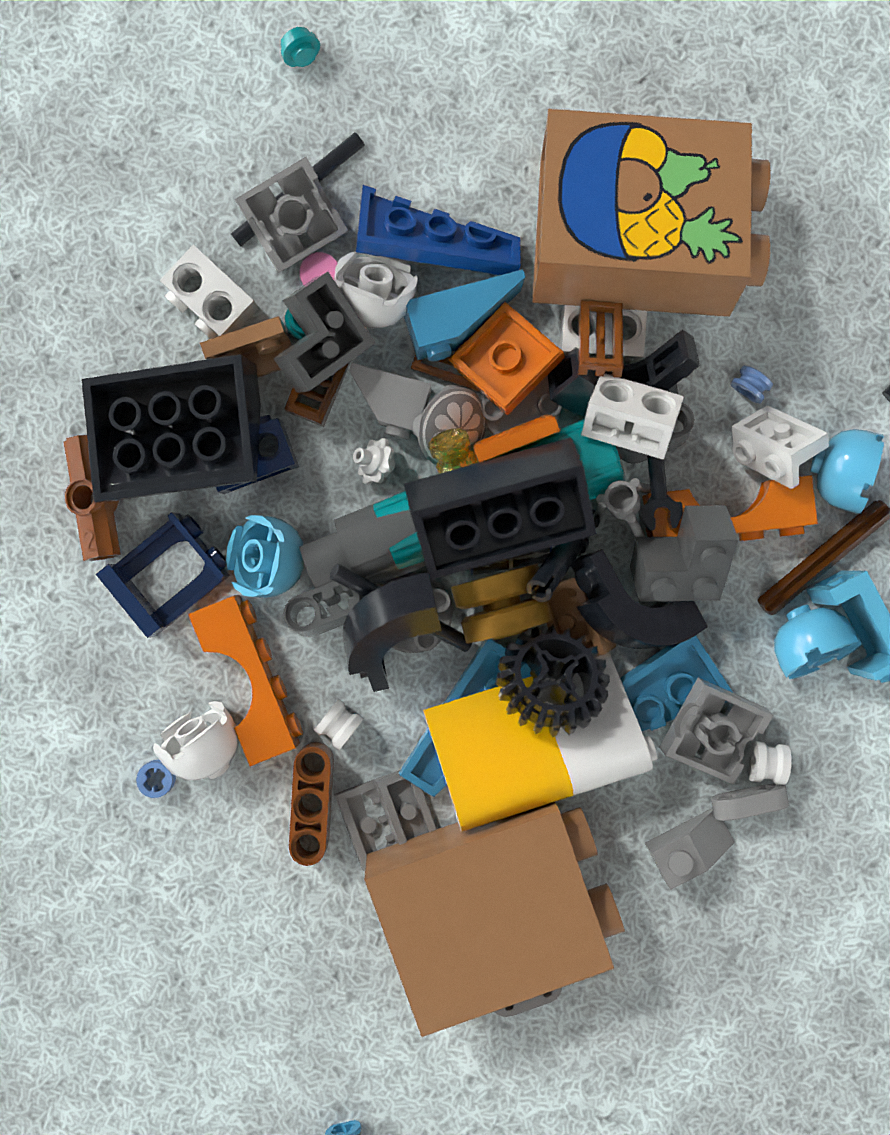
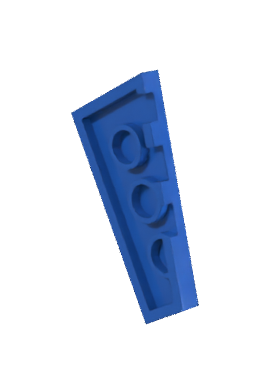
(409, 234)

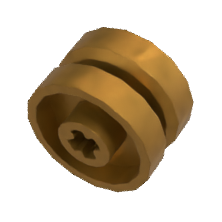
(502, 606)

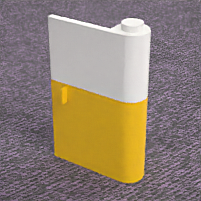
(507, 769)

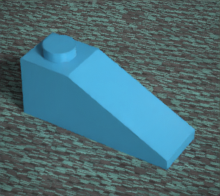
(450, 317)

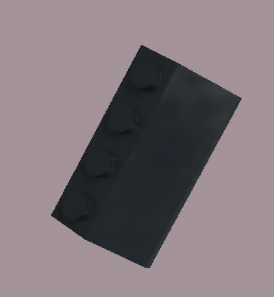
(501, 508)

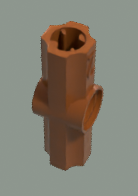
(94, 520)

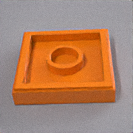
(506, 358)
(515, 437)

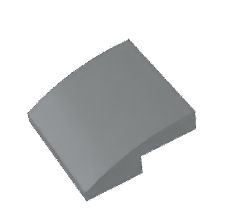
(403, 808)

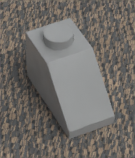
(392, 398)
(689, 848)

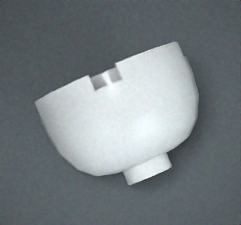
(376, 288)
(199, 750)

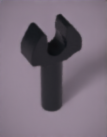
(659, 497)

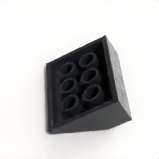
(172, 428)

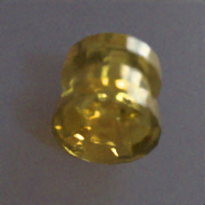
(452, 450)

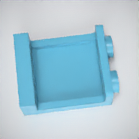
(866, 614)

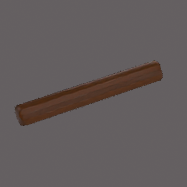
(824, 557)

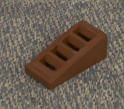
(311, 414)

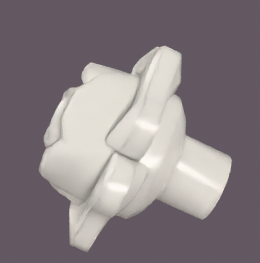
(375, 461)

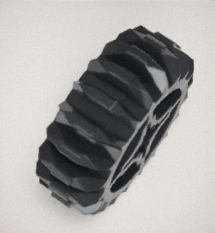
(553, 658)

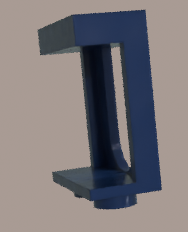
(118, 576)

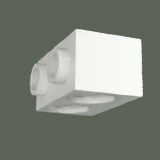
(214, 290)
(632, 348)
(632, 415)

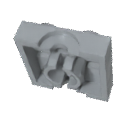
(299, 211)
(721, 734)

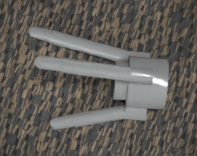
(623, 502)

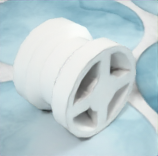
(338, 724)
(769, 763)

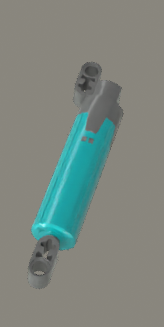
(384, 545)

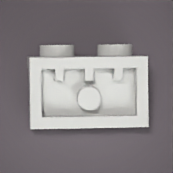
(776, 444)

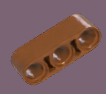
(305, 821)

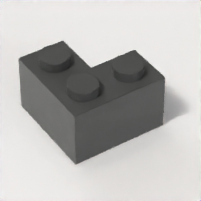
(331, 333)
(688, 565)

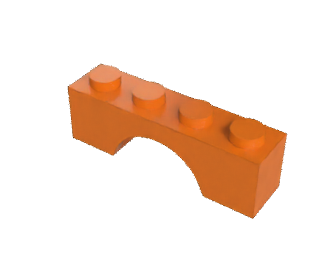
(773, 509)
(229, 631)

